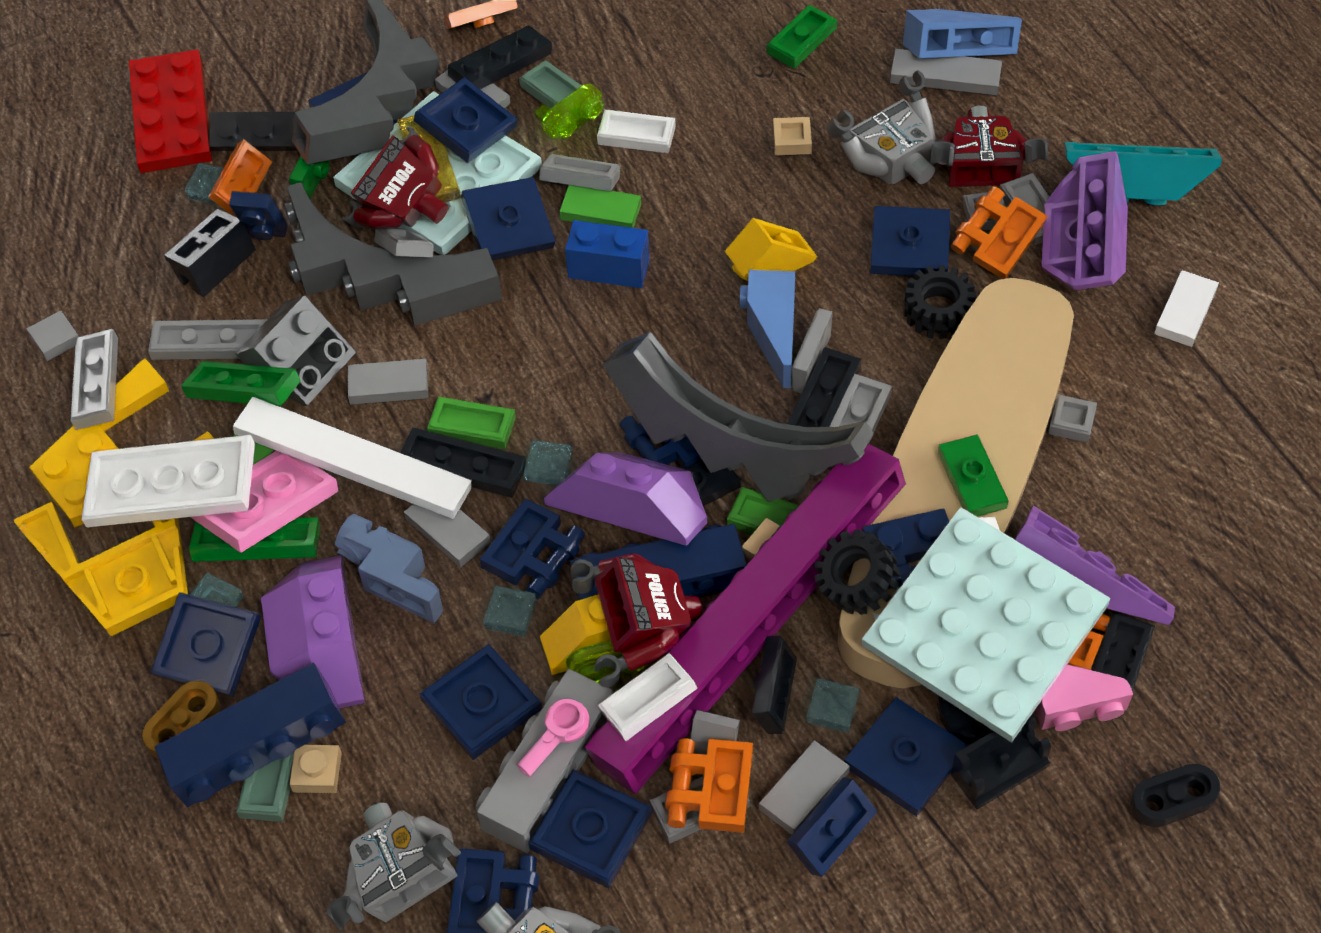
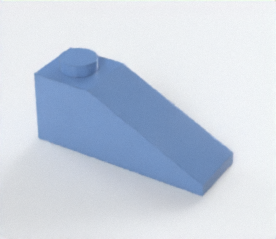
(959, 33)
(771, 317)

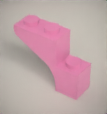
(1081, 696)

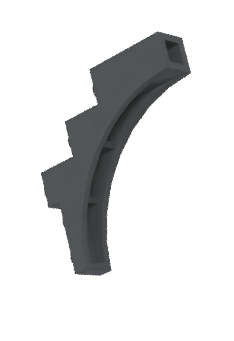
(365, 113)
(375, 276)
(724, 436)

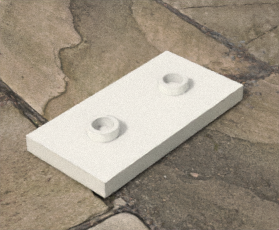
(169, 481)

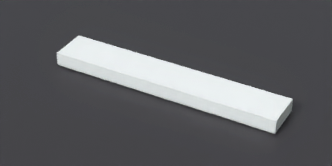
(353, 457)

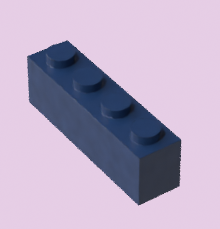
(702, 566)
(249, 735)

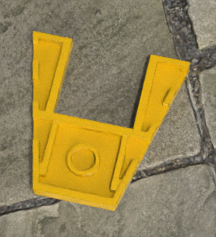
(66, 463)
(120, 583)

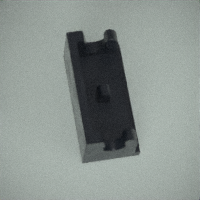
(210, 251)
(997, 765)

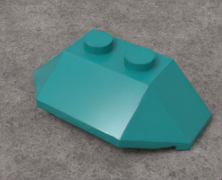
(1154, 171)

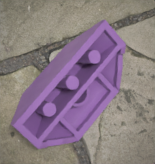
(1087, 224)
(634, 496)
(312, 622)

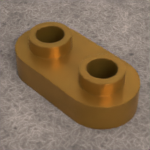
(177, 713)

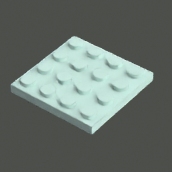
(498, 164)
(986, 623)

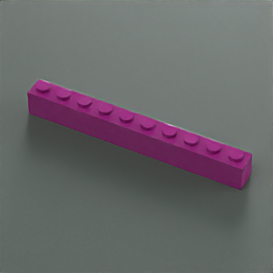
(753, 608)

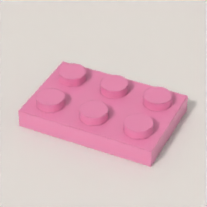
(278, 494)

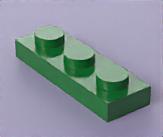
(240, 383)
(293, 540)

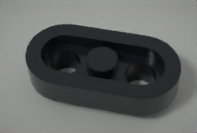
(1171, 794)

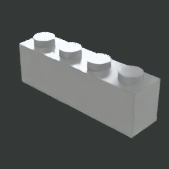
(520, 802)

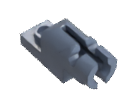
(389, 567)

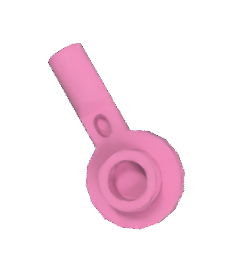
(565, 723)

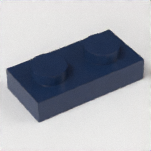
(258, 214)
(832, 826)

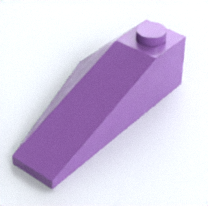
(1060, 546)

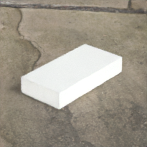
(636, 131)
(1186, 308)
(647, 696)

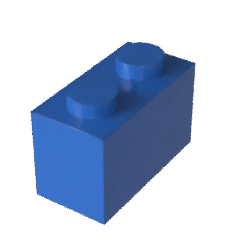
(607, 254)

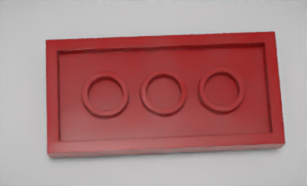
(169, 111)

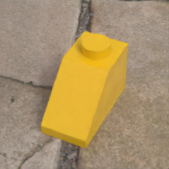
(768, 248)
(576, 628)

